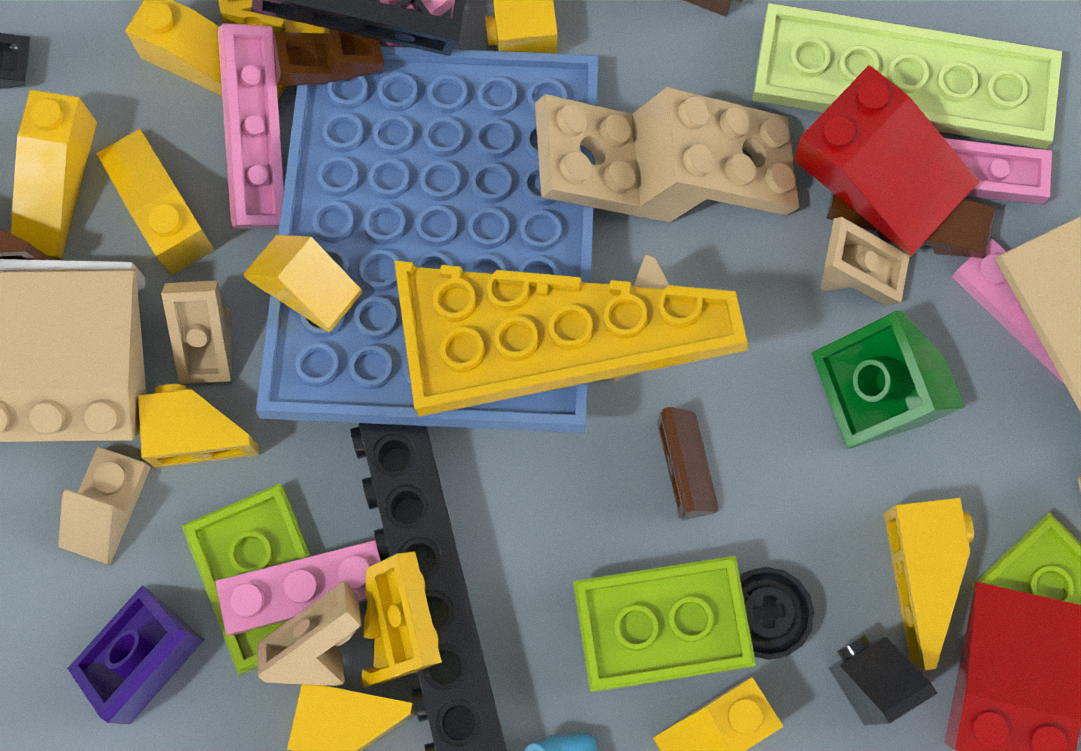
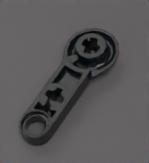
(798, 612)

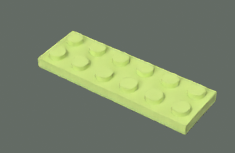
(954, 79)

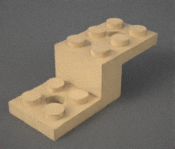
(665, 155)

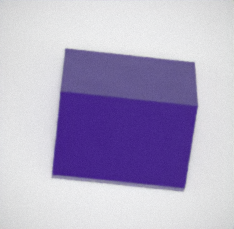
(133, 657)

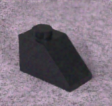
(880, 680)

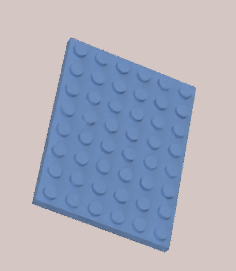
(430, 171)

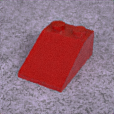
(886, 161)
(1018, 674)

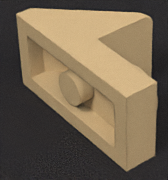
(864, 263)
(199, 331)
(102, 507)
(306, 644)

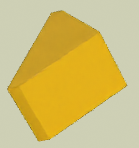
(304, 279)

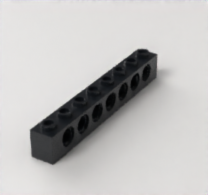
(443, 583)

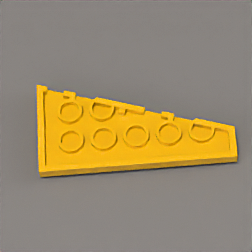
(532, 333)

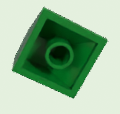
(885, 380)

